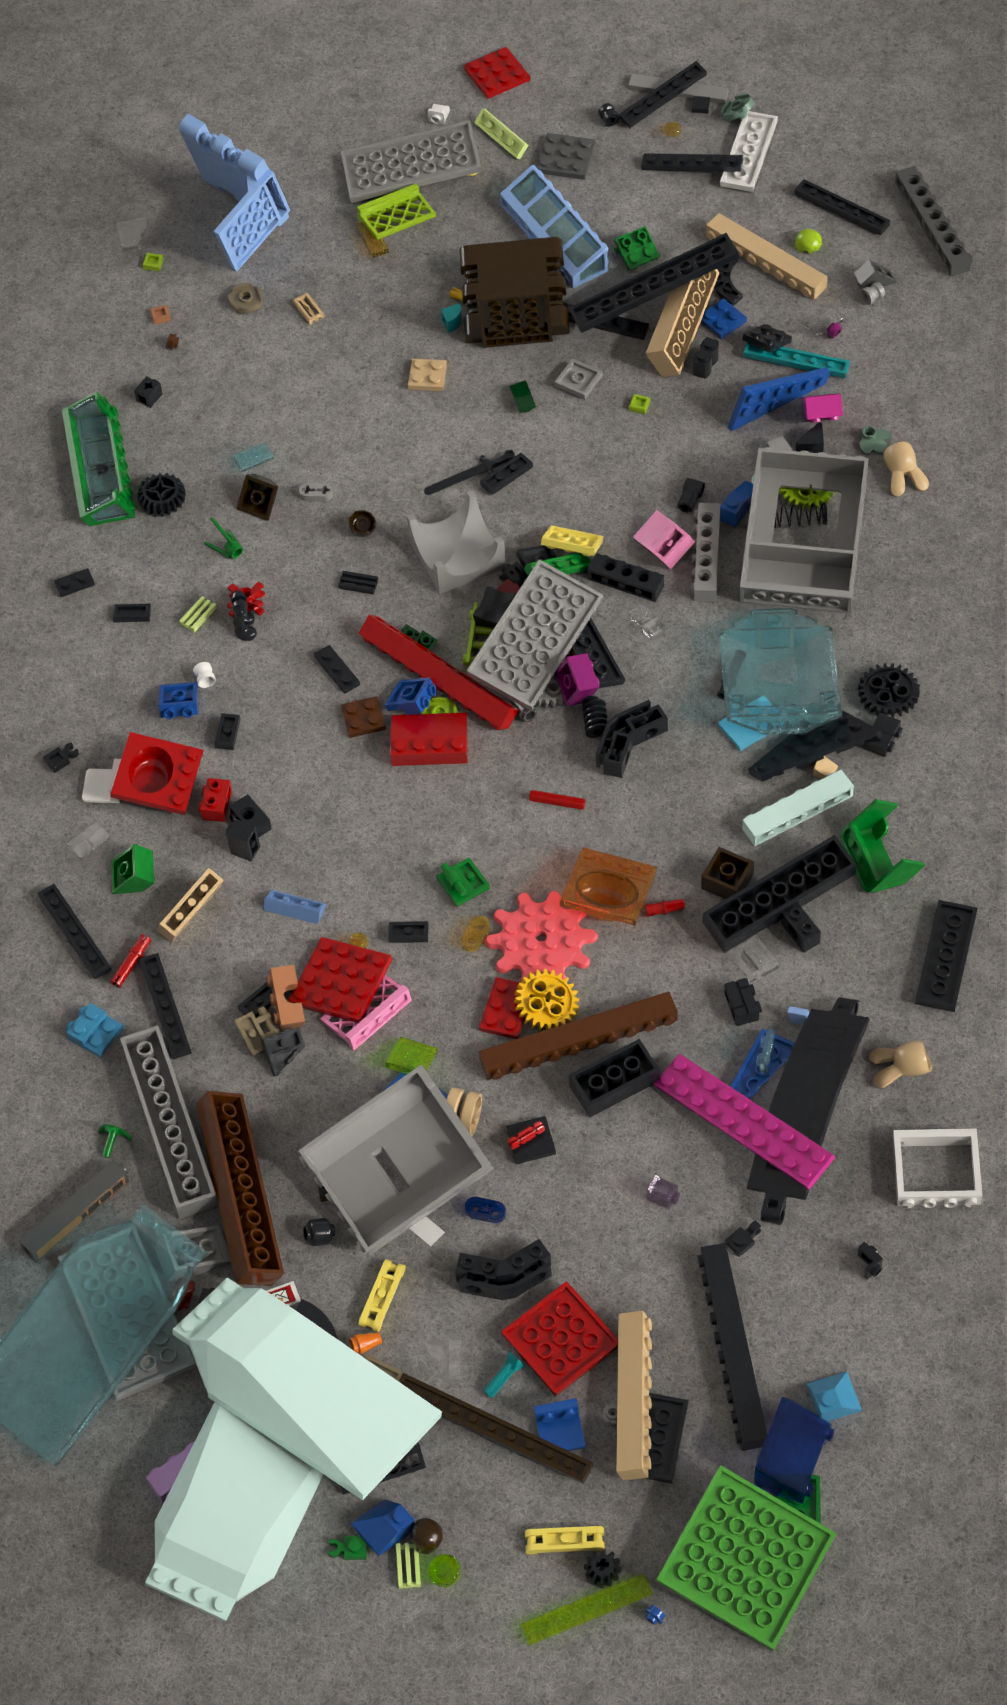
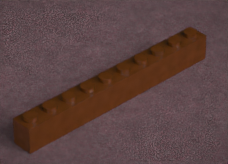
(578, 1036)

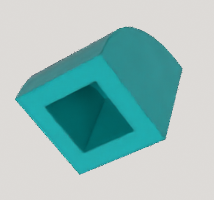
(451, 317)

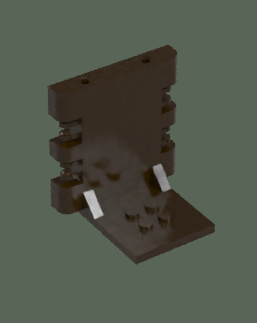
(514, 292)

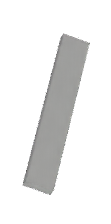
(650, 83)

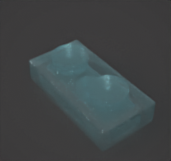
(253, 457)
(763, 1058)

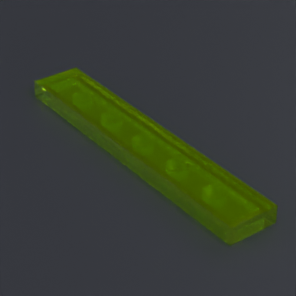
(586, 1609)

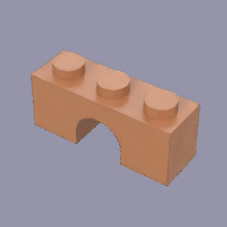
(287, 1014)

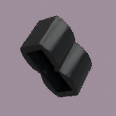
(705, 357)
(890, 729)

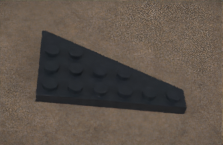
(808, 747)

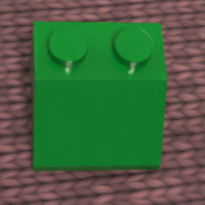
(132, 870)

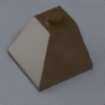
(257, 496)

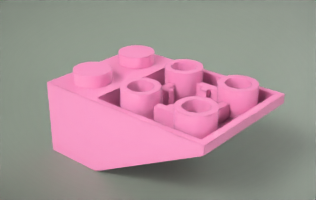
(664, 539)

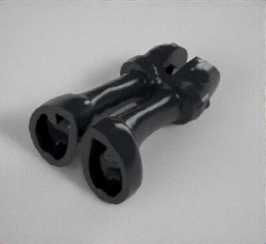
(242, 617)

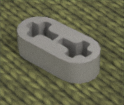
(316, 492)

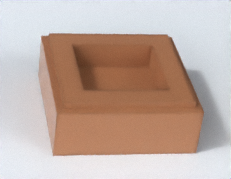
(160, 314)

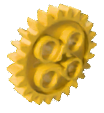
(543, 1016)

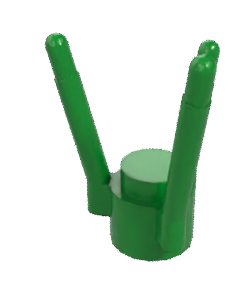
(232, 547)

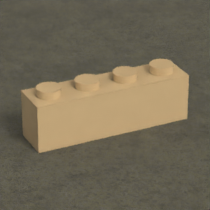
(190, 905)

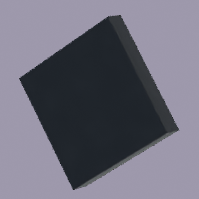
(537, 1147)

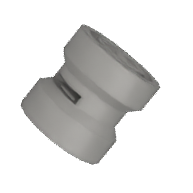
(873, 292)

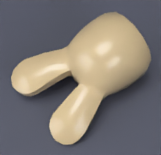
(902, 461)
(908, 1060)

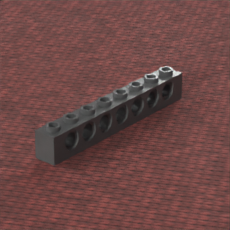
(933, 221)

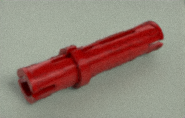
(134, 955)

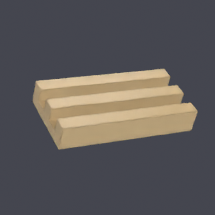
(320, 314)

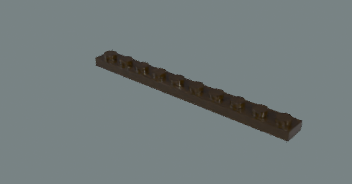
(501, 1431)

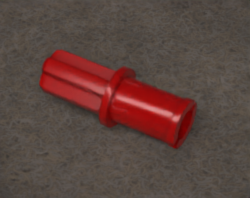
(664, 907)

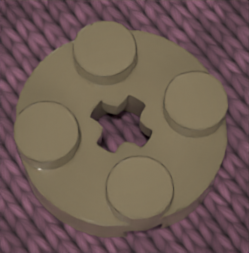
(243, 305)

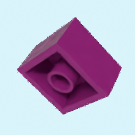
(577, 679)

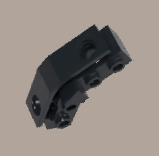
(633, 734)
(525, 1268)

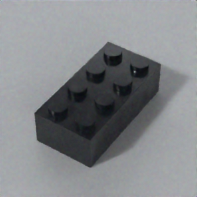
(614, 1078)

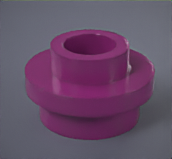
(833, 329)

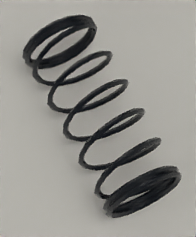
(823, 507)

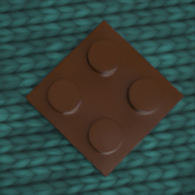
(363, 717)

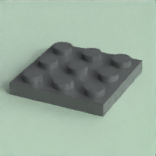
(566, 156)

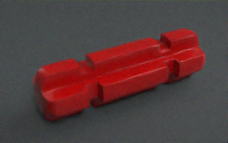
(526, 1135)

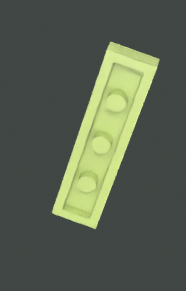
(501, 133)

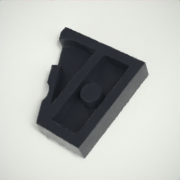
(282, 1049)

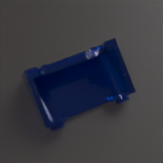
(791, 1451)

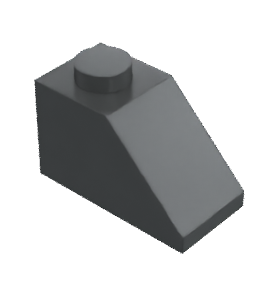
(872, 272)

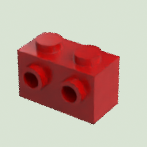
(215, 799)

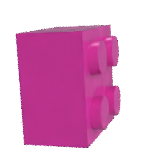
(822, 406)

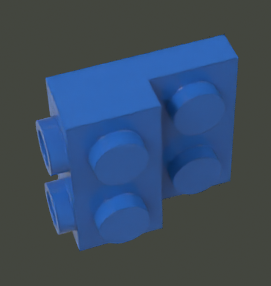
(411, 695)
(178, 700)

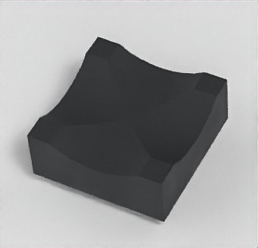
(492, 607)

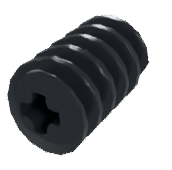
(594, 716)

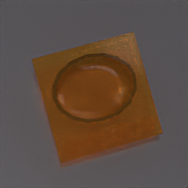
(608, 886)

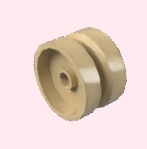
(466, 1107)

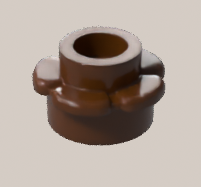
(172, 341)

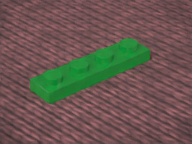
(567, 564)

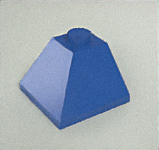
(384, 1526)

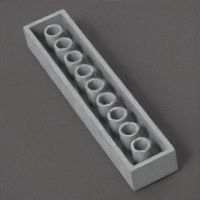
(169, 1122)

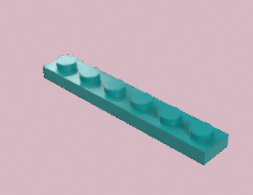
(799, 359)

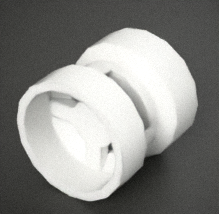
(204, 674)

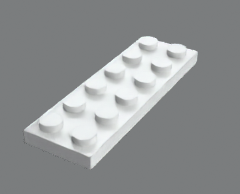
(752, 143)

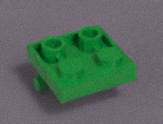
(636, 248)
(462, 881)

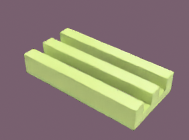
(195, 612)
(409, 1584)

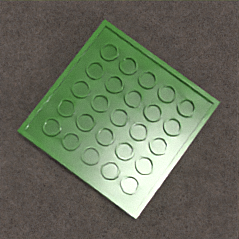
(746, 1557)

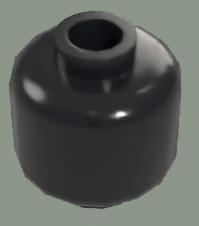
(318, 1232)

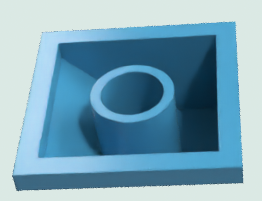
(834, 1396)

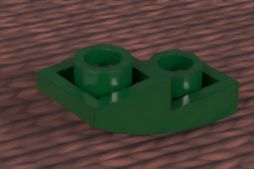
(522, 396)
(422, 638)

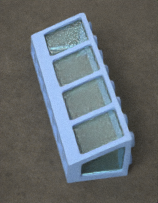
(544, 214)

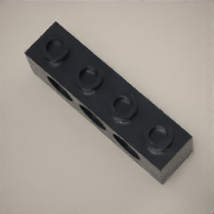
(626, 577)

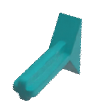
(511, 1365)

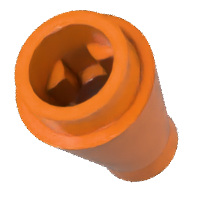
(363, 1342)

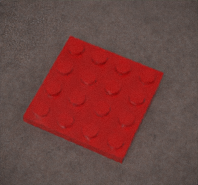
(341, 979)
(560, 1338)

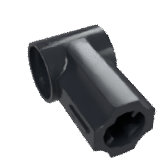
(691, 491)

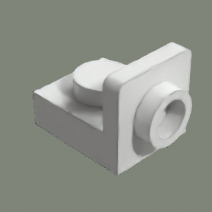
(438, 114)

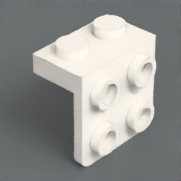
(99, 784)

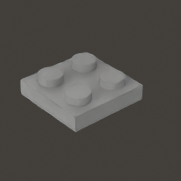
(578, 378)

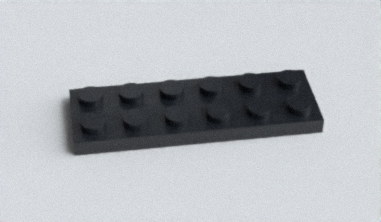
(946, 955)

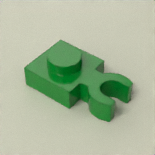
(353, 1548)

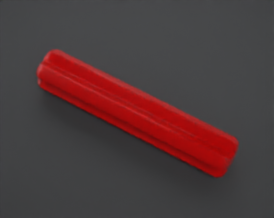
(557, 799)

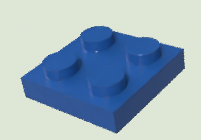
(723, 318)

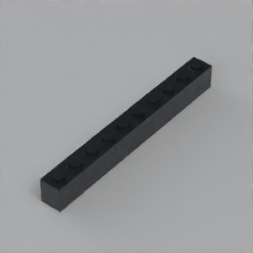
(733, 1345)

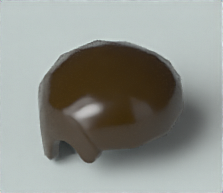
(362, 523)
(426, 1535)

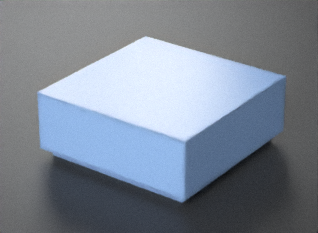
(797, 1015)

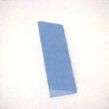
(294, 906)

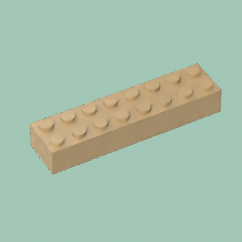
(679, 324)

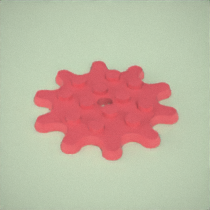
(548, 918)

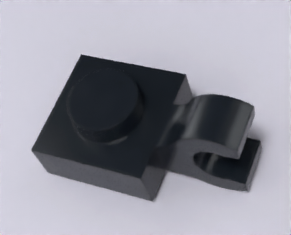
(742, 1240)

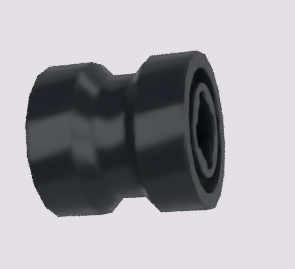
(608, 114)

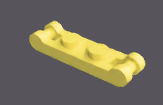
(381, 1295)
(564, 1539)

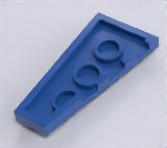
(748, 1079)

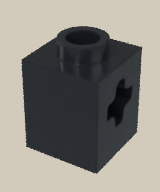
(148, 392)

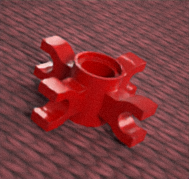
(251, 595)

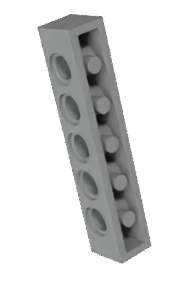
(706, 553)

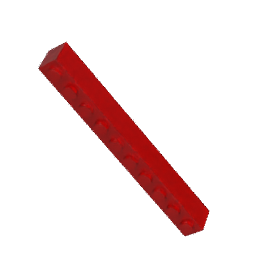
(442, 674)

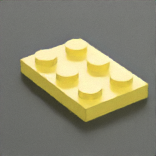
(572, 540)

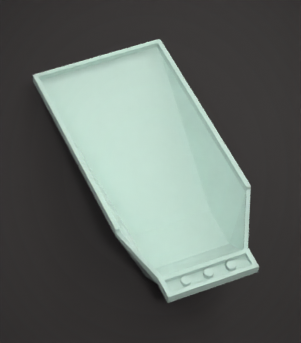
(303, 1386)
(229, 1515)

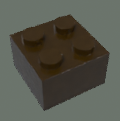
(727, 873)

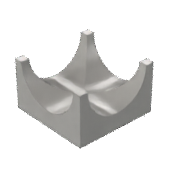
(457, 547)

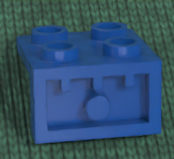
(560, 1424)

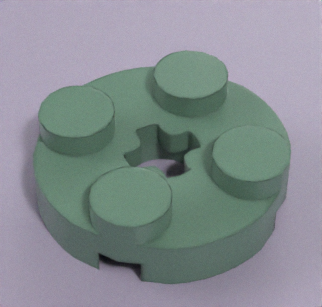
(738, 107)

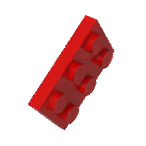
(500, 1012)

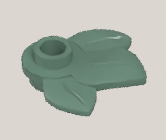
(875, 442)

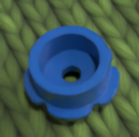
(654, 1614)

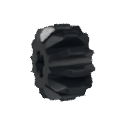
(610, 1572)

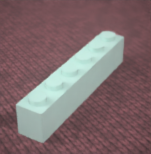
(797, 807)

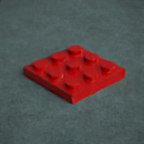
(497, 72)

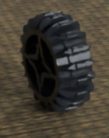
(152, 489)

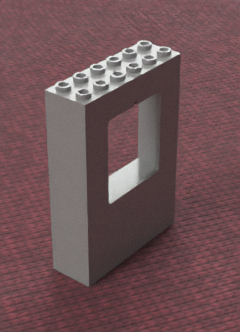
(797, 573)

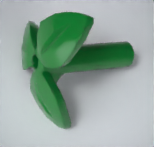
(113, 1132)

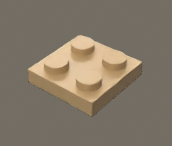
(427, 374)

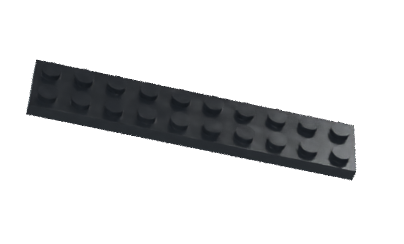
(654, 282)
(590, 639)

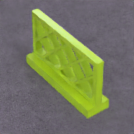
(390, 203)

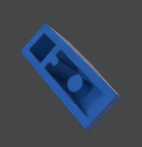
(736, 504)

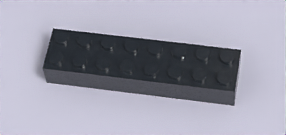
(767, 898)

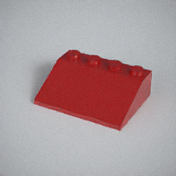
(429, 739)

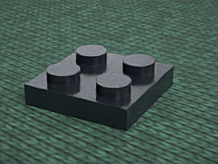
(767, 338)

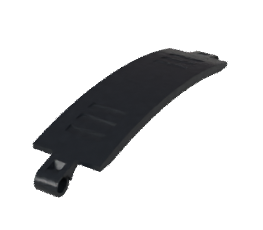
(809, 1094)

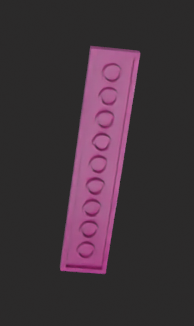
(744, 1121)

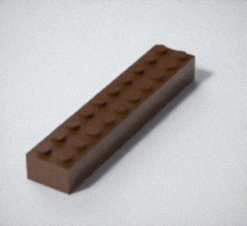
(239, 1189)

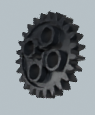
(873, 690)

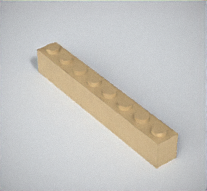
(769, 257)
(633, 1395)

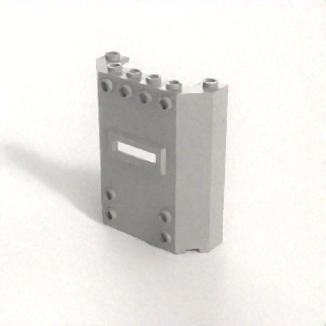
(421, 1142)

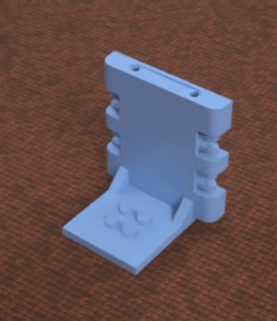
(248, 179)

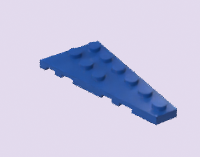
(769, 395)

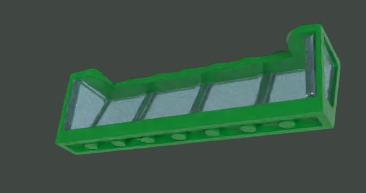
(92, 440)

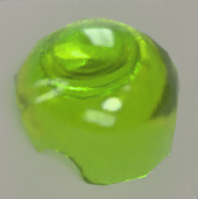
(444, 1570)

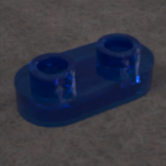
(485, 1211)

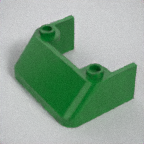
(864, 845)

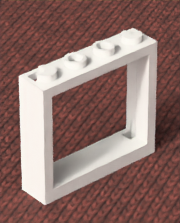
(936, 1137)

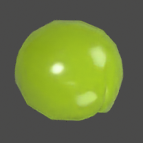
(808, 240)

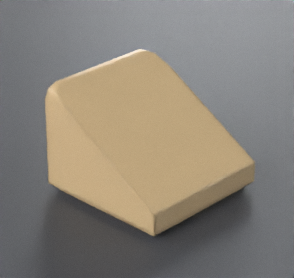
(824, 767)

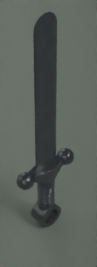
(486, 465)

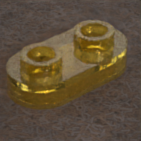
(476, 935)

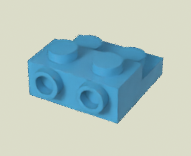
(93, 1030)

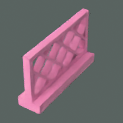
(375, 1017)

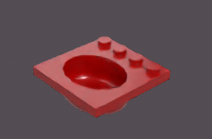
(157, 773)

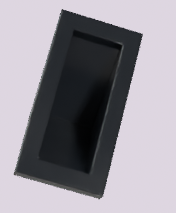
(812, 440)

